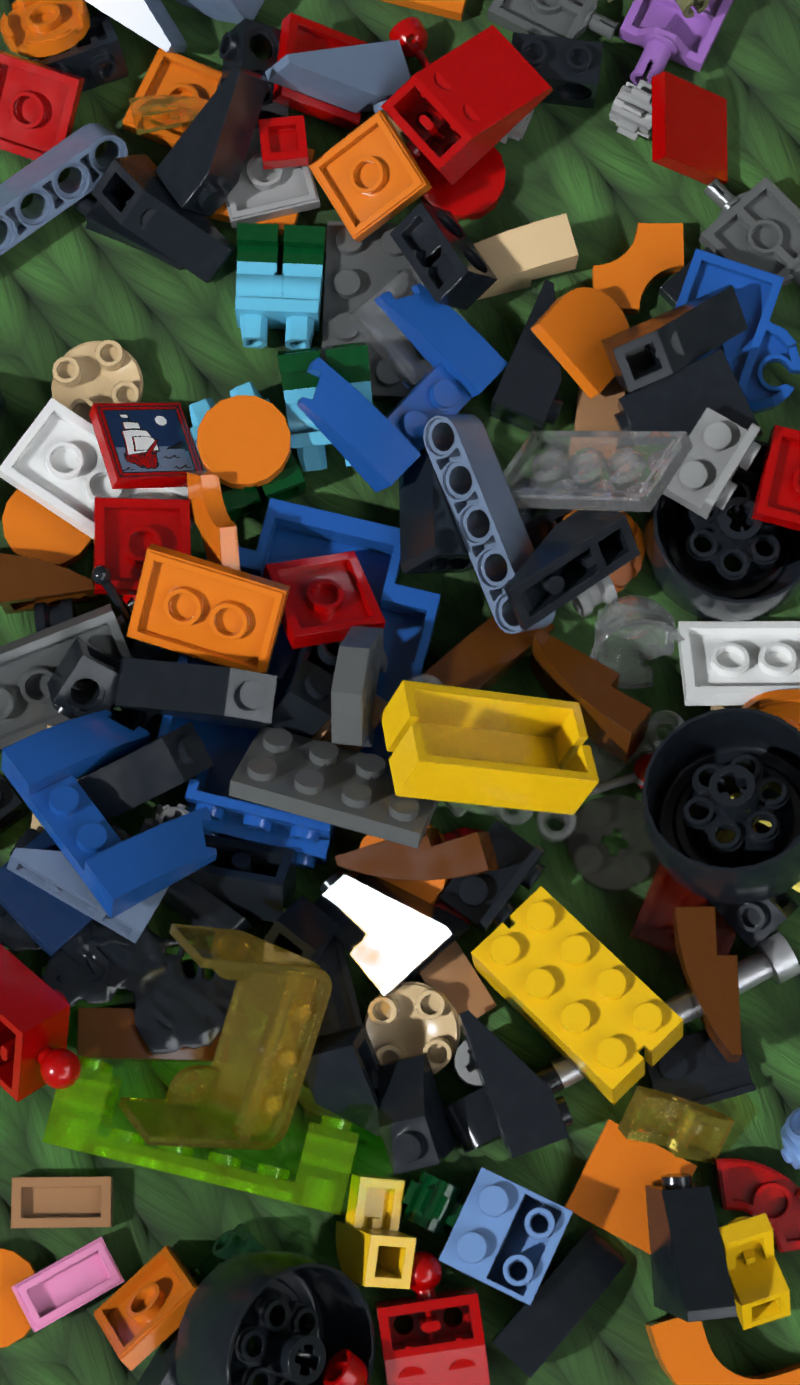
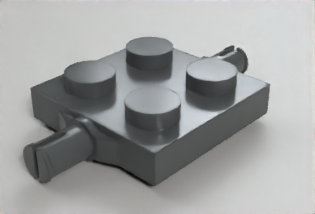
(551, 17)
(756, 229)

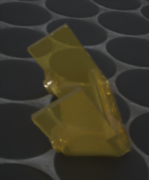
(260, 1055)

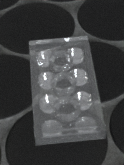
(595, 469)

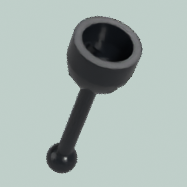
(138, 649)

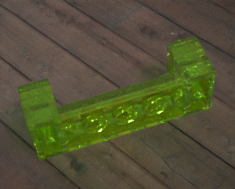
(84, 1116)

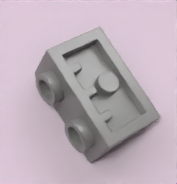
(715, 456)

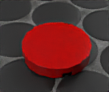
(473, 193)

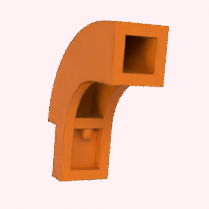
(688, 1359)

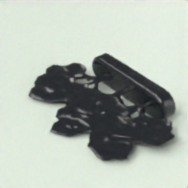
(98, 961)

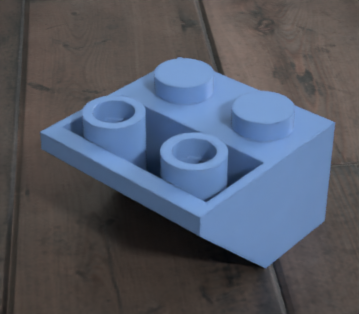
(505, 1236)

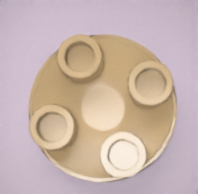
(96, 375)
(413, 1023)

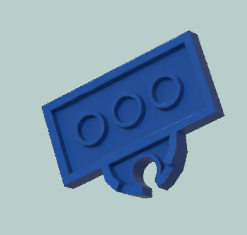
(762, 340)

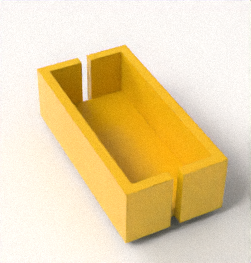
(488, 748)
(577, 994)

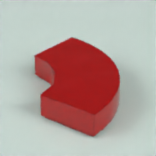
(760, 1190)

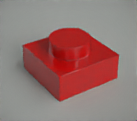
(283, 142)

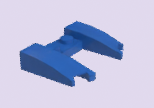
(389, 444)
(116, 872)

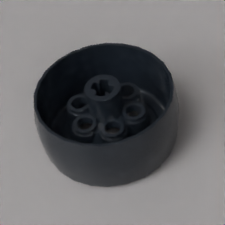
(700, 580)
(701, 767)
(316, 1318)

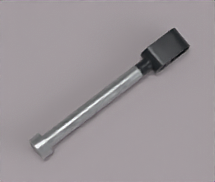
(472, 1115)

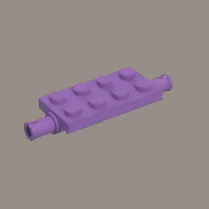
(668, 35)

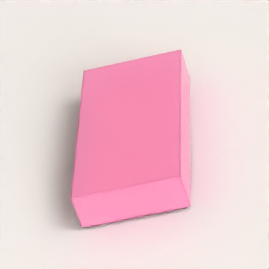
(67, 1284)

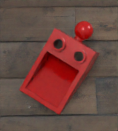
(474, 102)
(32, 1032)
(432, 1348)

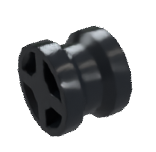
(48, 616)

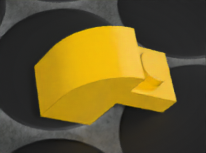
(369, 1240)
(754, 1272)

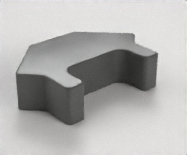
(355, 685)

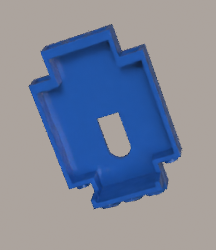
(410, 617)

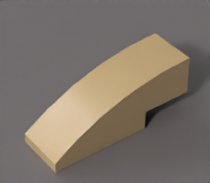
(529, 254)

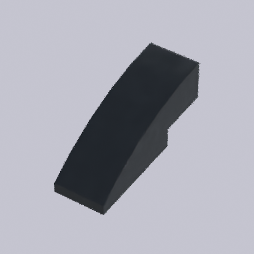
(559, 1302)

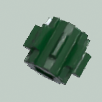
(432, 1203)

